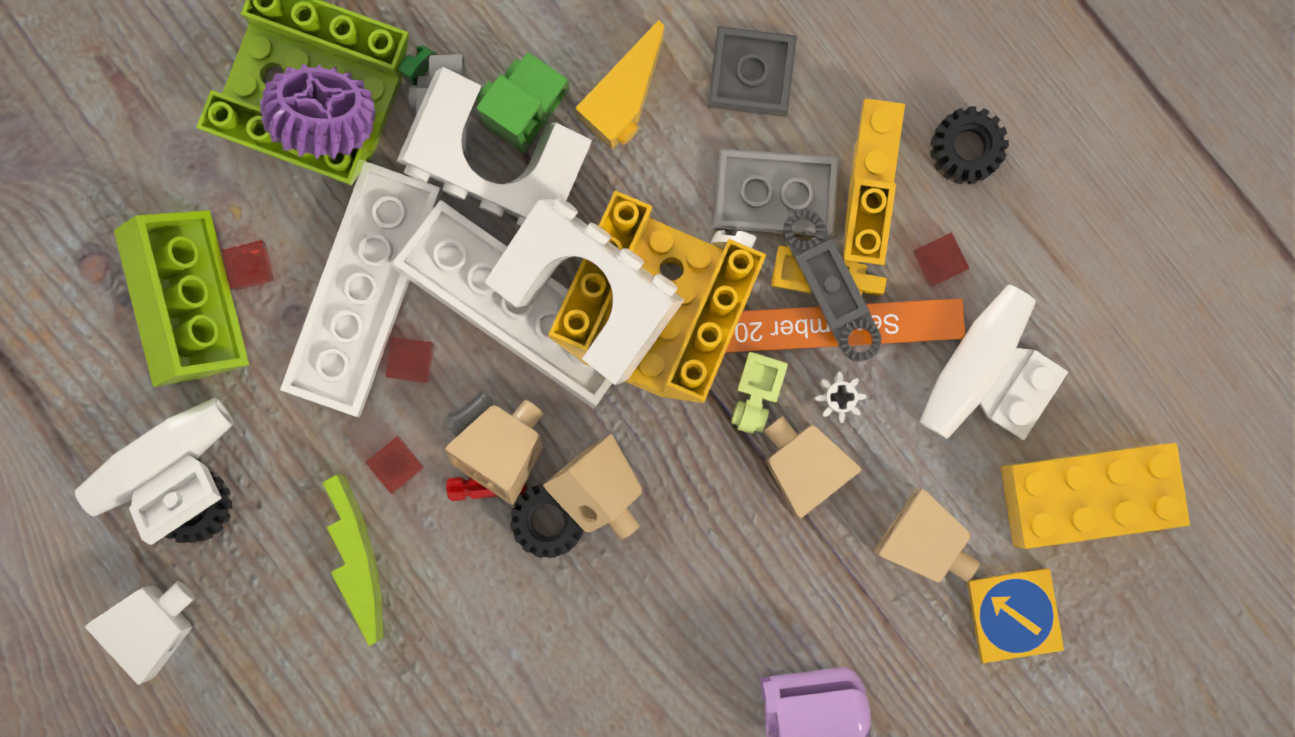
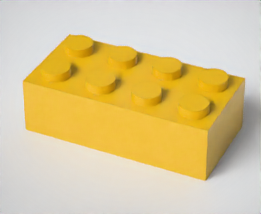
(1095, 495)

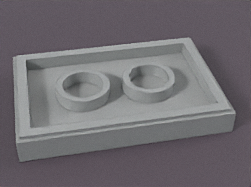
(763, 188)

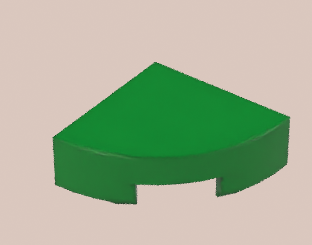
(416, 66)

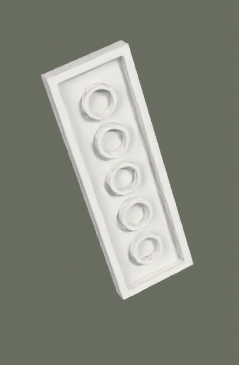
(451, 263)
(359, 291)

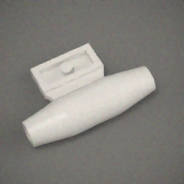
(991, 371)
(161, 473)

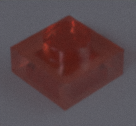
(941, 260)
(248, 265)
(409, 360)
(395, 464)

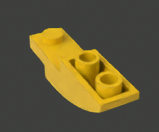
(872, 182)

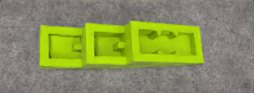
(359, 576)

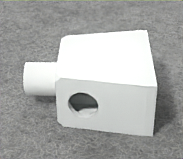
(144, 629)

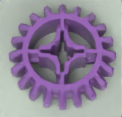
(317, 111)

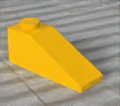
(619, 97)

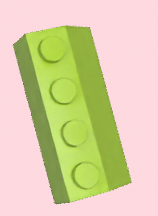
(180, 296)

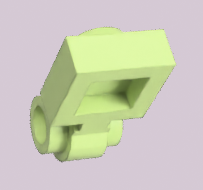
(761, 381)

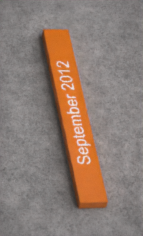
(808, 329)

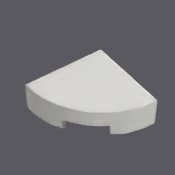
(720, 239)

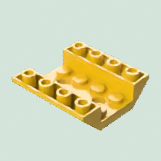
(713, 289)

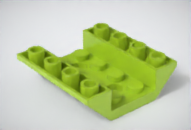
(306, 33)

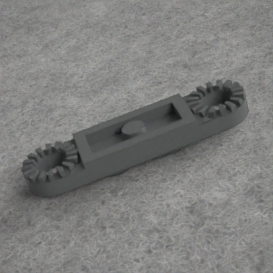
(831, 285)

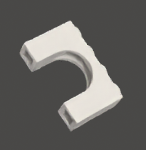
(436, 152)
(640, 300)

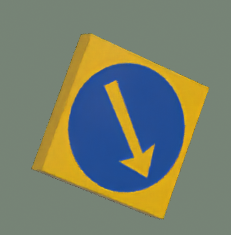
(1015, 615)

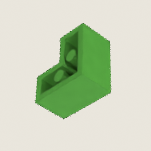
(521, 101)

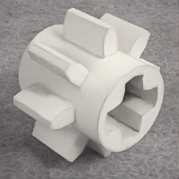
(833, 407)

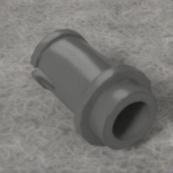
(468, 414)

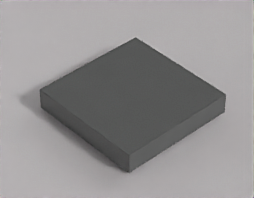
(752, 71)

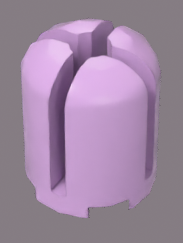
(816, 704)

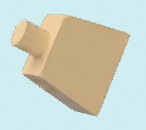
(499, 449)
(807, 465)
(598, 488)
(927, 540)

